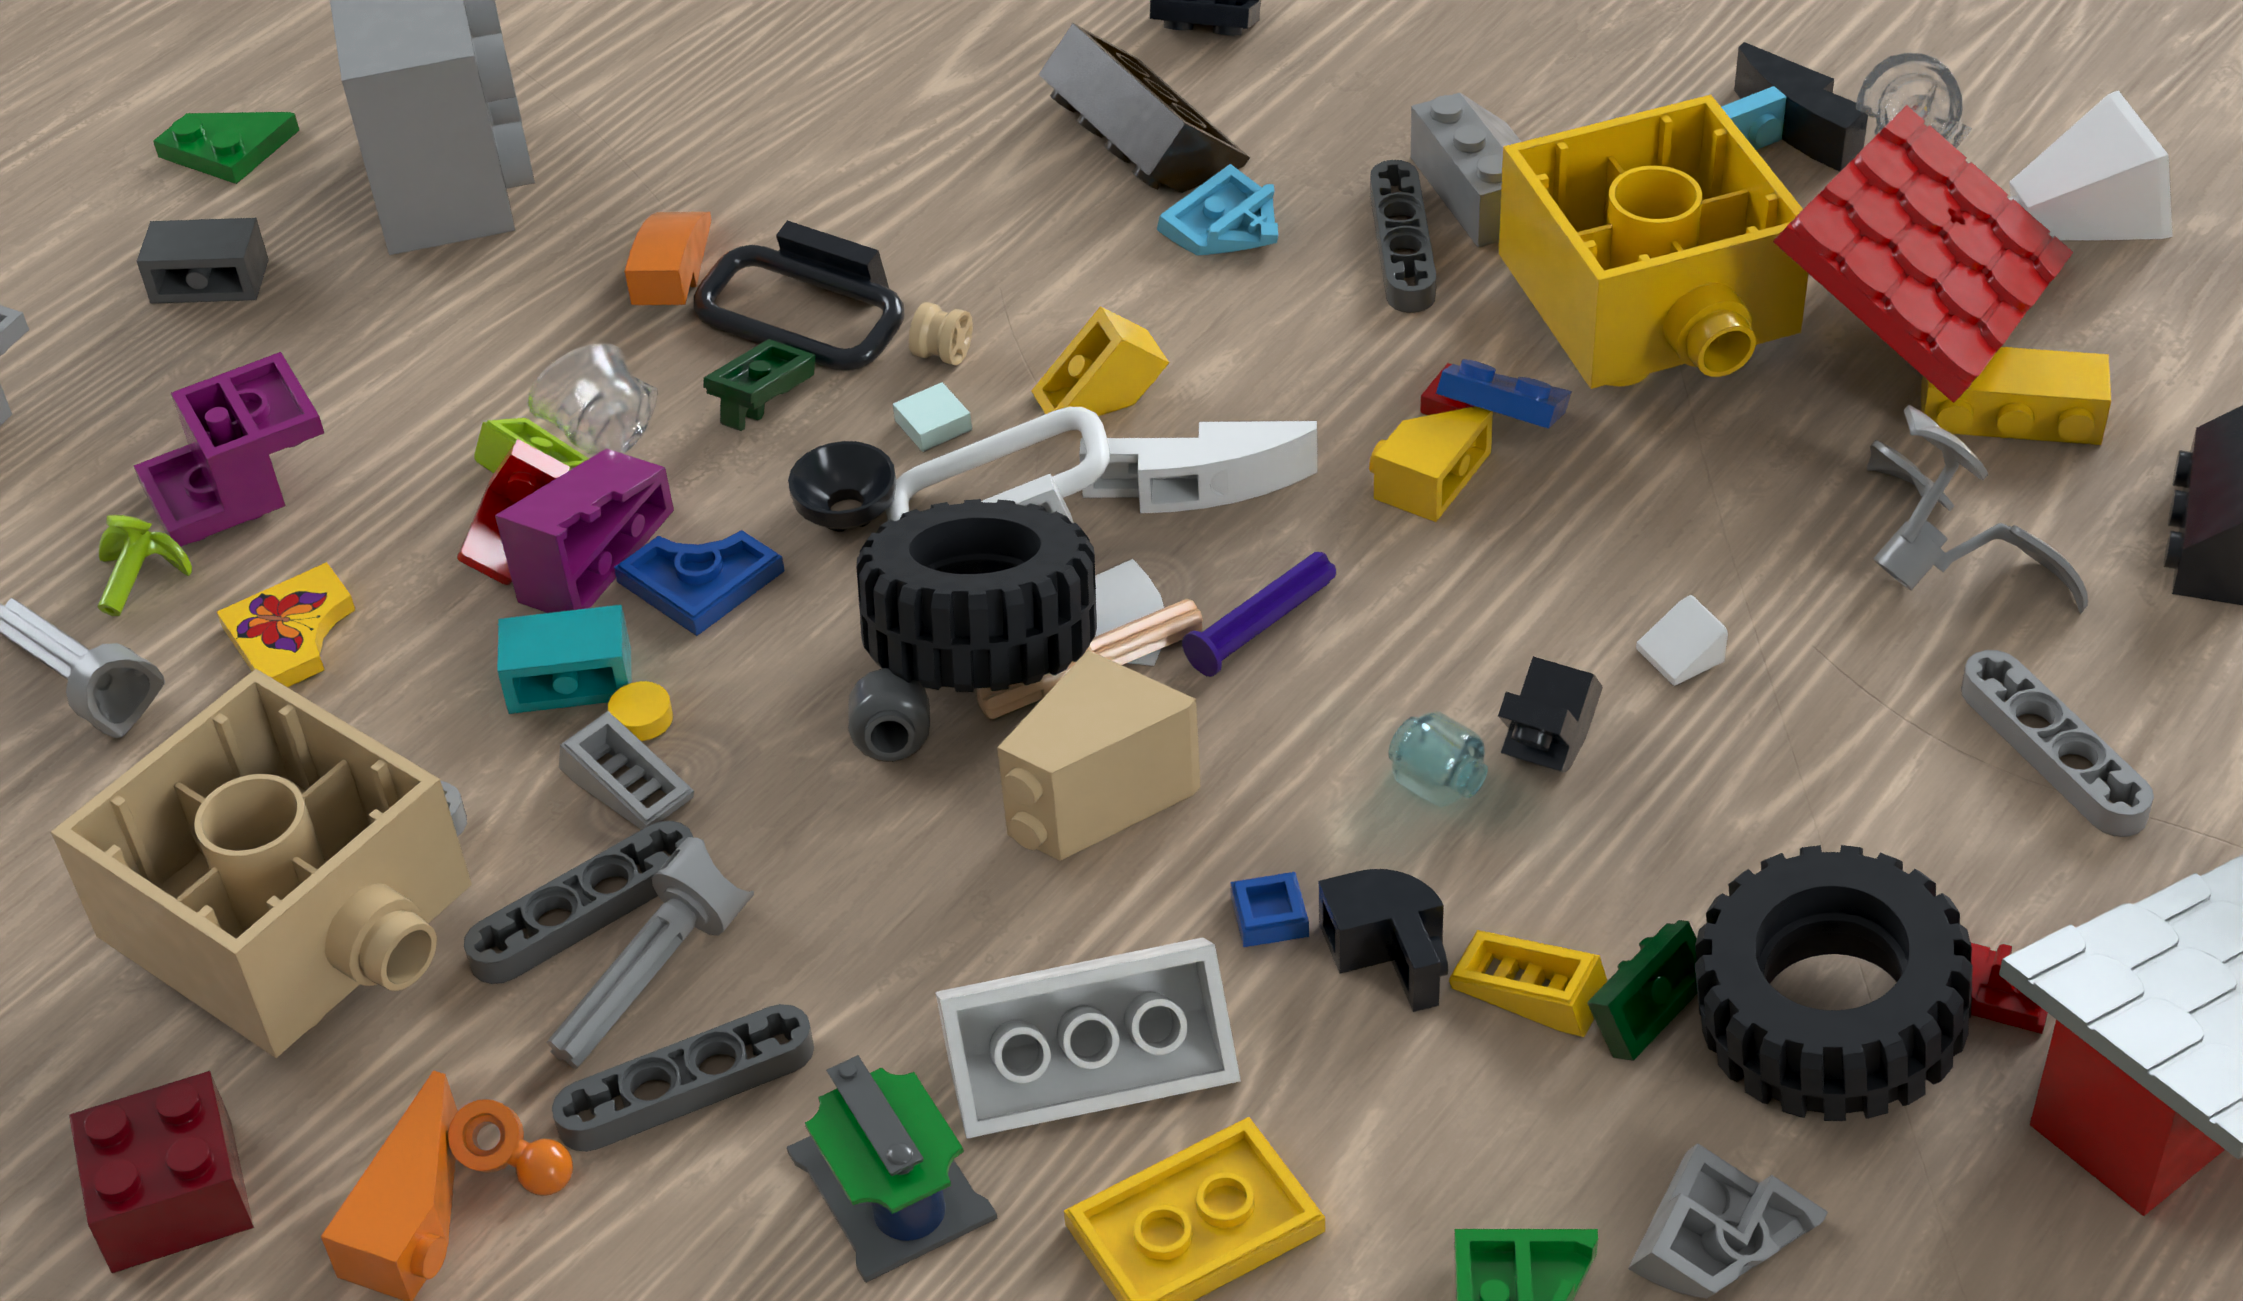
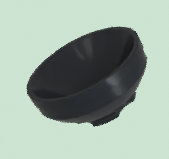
(842, 473)

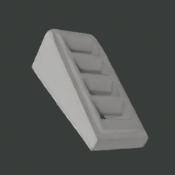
(609, 735)

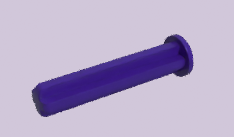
(1257, 613)

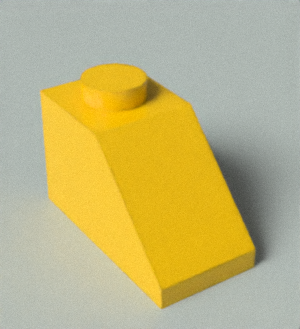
(1102, 367)
(1431, 460)

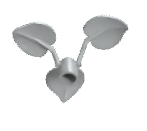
(1919, 543)

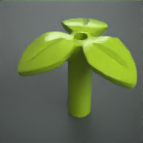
(129, 544)

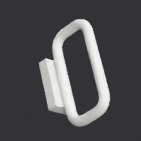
(1044, 491)

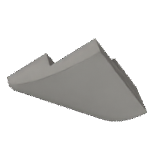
(1718, 1225)

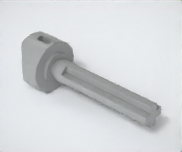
(104, 684)
(692, 897)

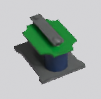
(888, 1168)

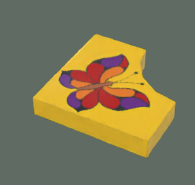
(286, 624)

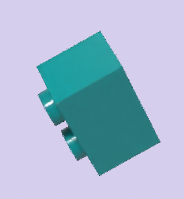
(563, 658)

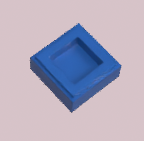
(1269, 909)

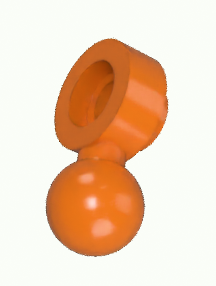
(540, 1166)

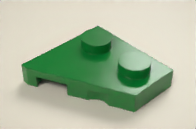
(225, 142)
(1522, 1263)

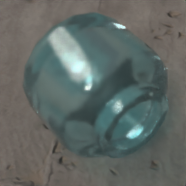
(1438, 758)

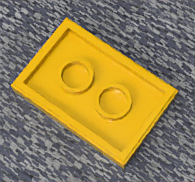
(1195, 1219)

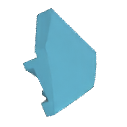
(1222, 215)

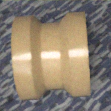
(940, 333)

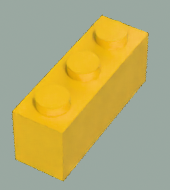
(2030, 398)

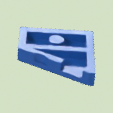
(1514, 397)

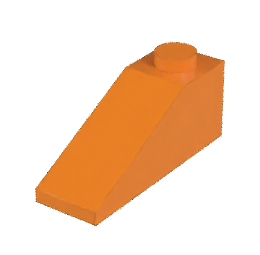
(399, 1212)

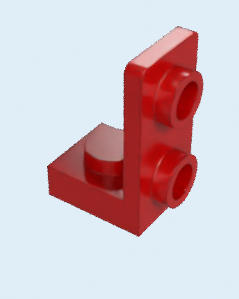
(517, 476)

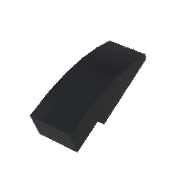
(1814, 117)

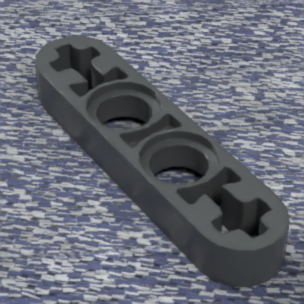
(1403, 234)
(574, 893)
(689, 1086)

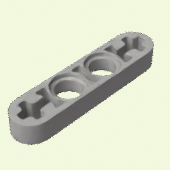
(2064, 736)

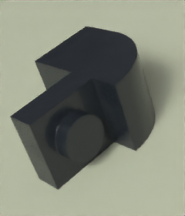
(1550, 714)
(1383, 919)

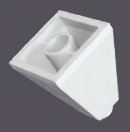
(2100, 179)

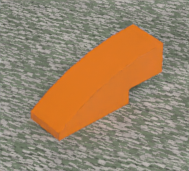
(667, 257)

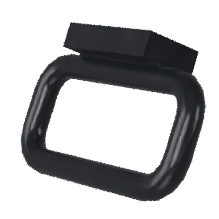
(819, 261)

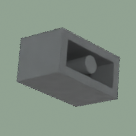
(203, 260)

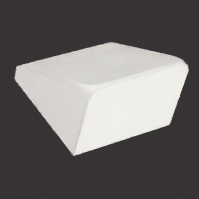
(1685, 641)

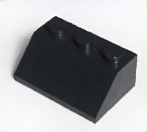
(2209, 513)

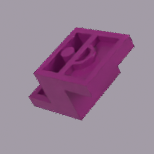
(227, 465)

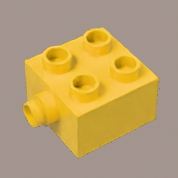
(1652, 242)

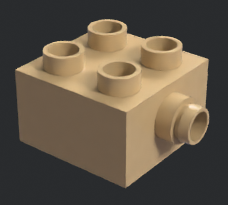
(268, 862)

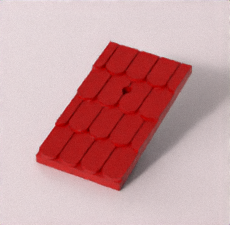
(1926, 252)

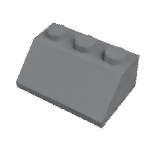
(1462, 158)

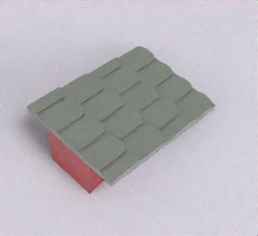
(2144, 1035)

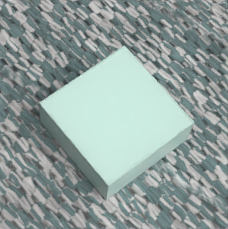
(932, 416)

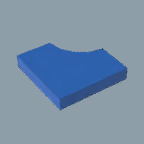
(699, 581)

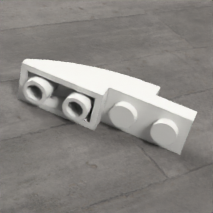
(1216, 469)

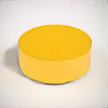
(642, 709)

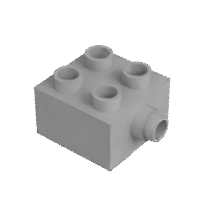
(433, 116)

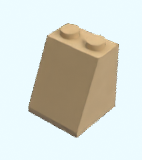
(1097, 757)

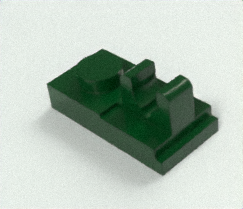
(757, 378)
(1647, 991)

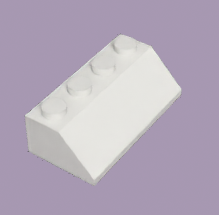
(1088, 1036)

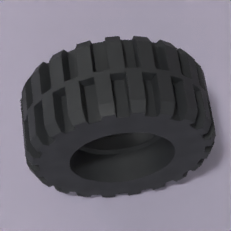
(977, 595)
(1834, 1057)

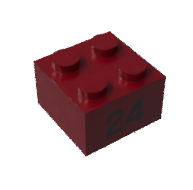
(160, 1172)

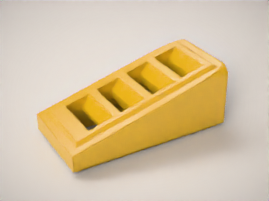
(1560, 1006)

